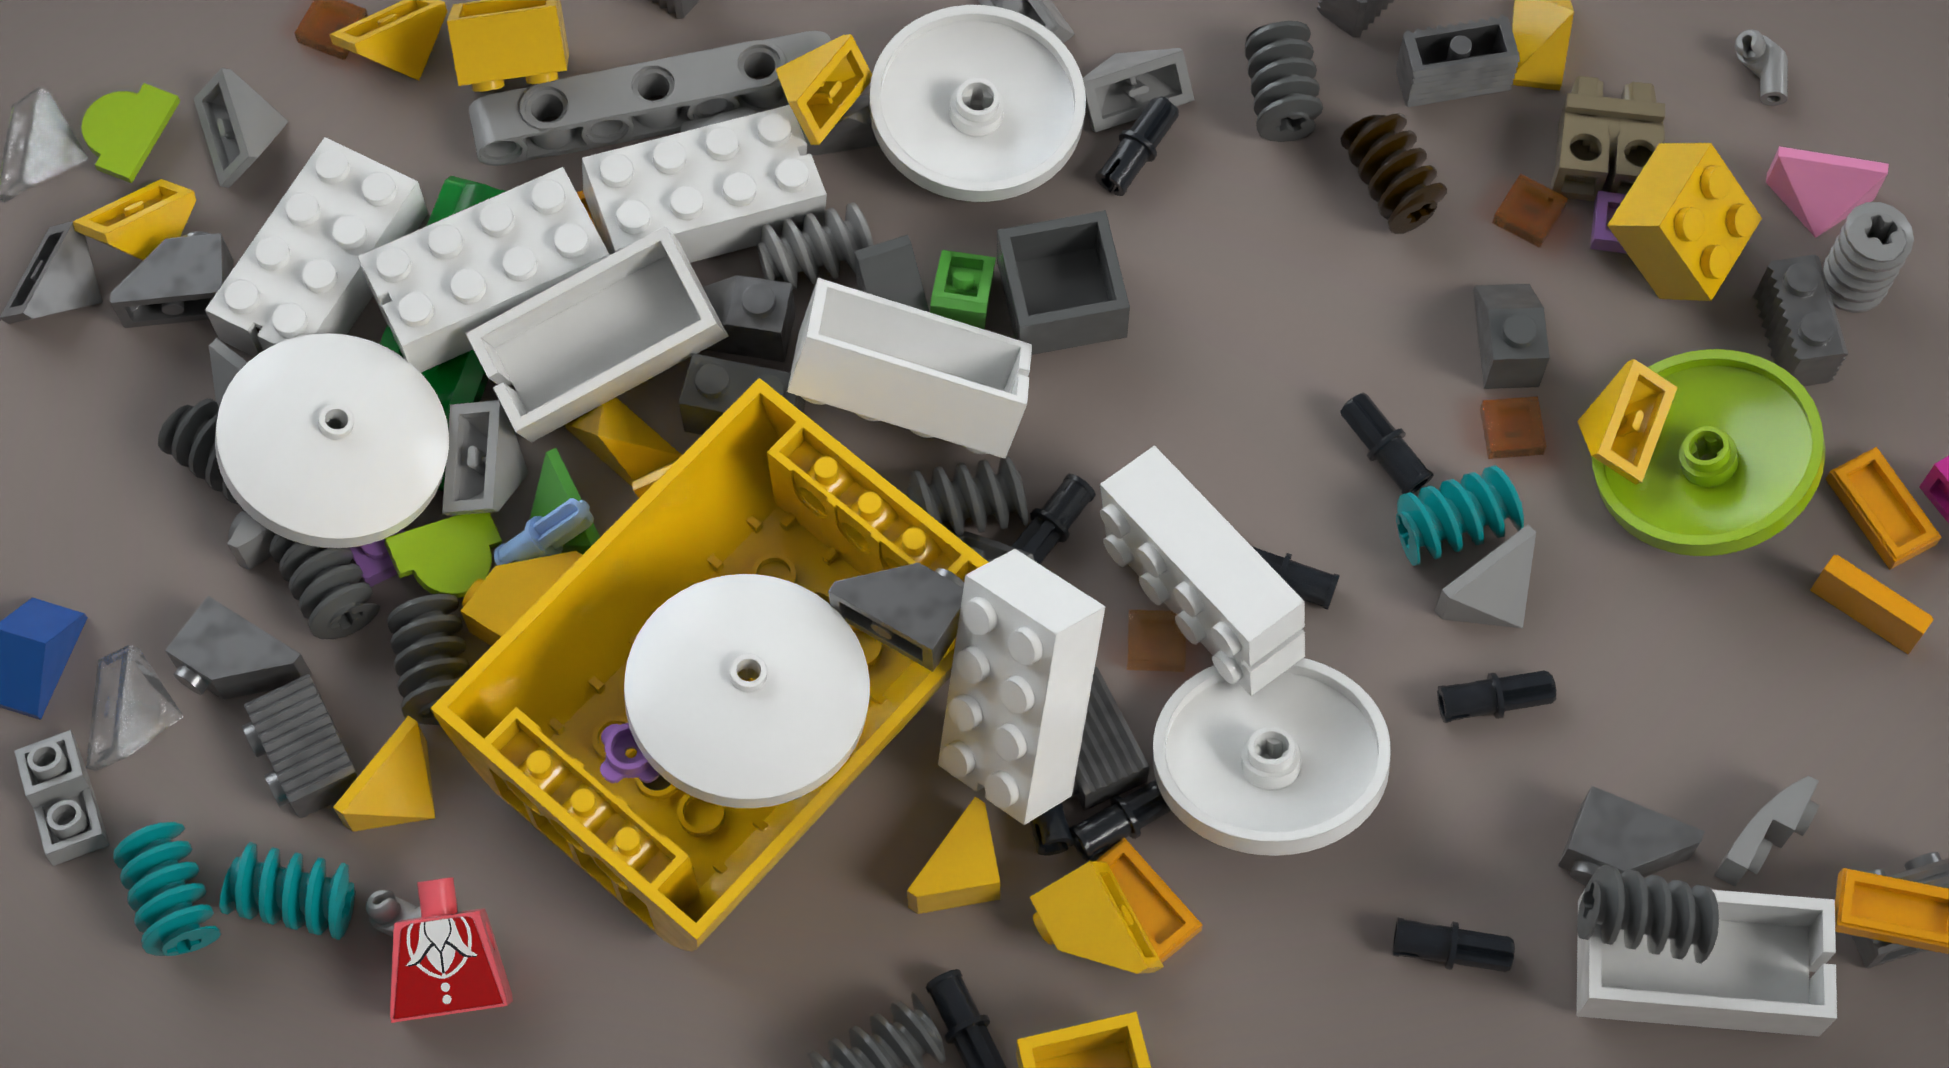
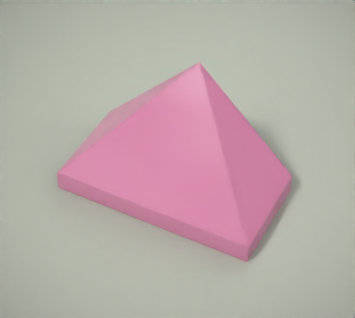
(1823, 186)

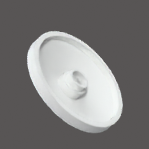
(977, 103)
(331, 440)
(738, 737)
(1275, 766)

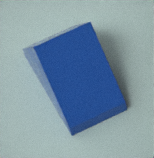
(34, 653)

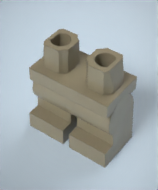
(1605, 132)

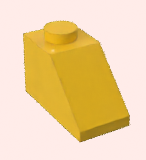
(509, 592)
(1093, 920)

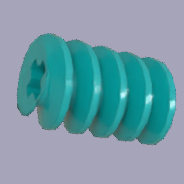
(1457, 510)
(160, 891)
(289, 892)

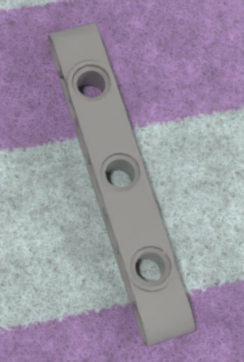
(614, 106)

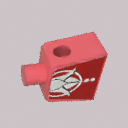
(445, 959)

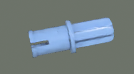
(546, 534)

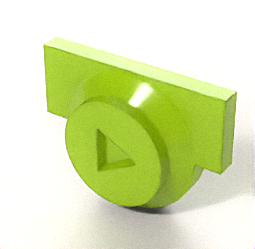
(126, 127)
(446, 553)

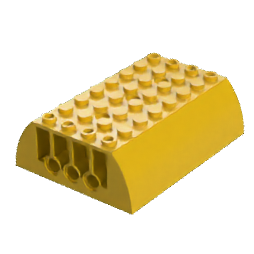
(746, 498)

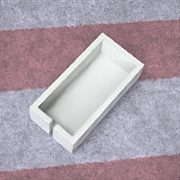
(706, 185)
(304, 261)
(479, 265)
(596, 334)
(911, 369)
(1202, 572)
(1020, 685)
(1747, 983)

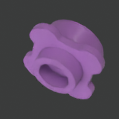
(617, 765)

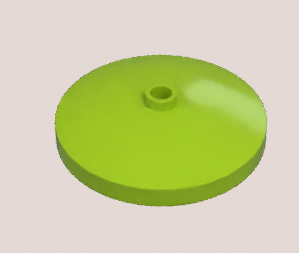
(1730, 459)

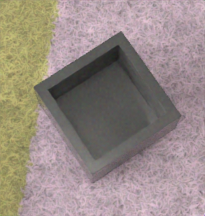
(1063, 282)

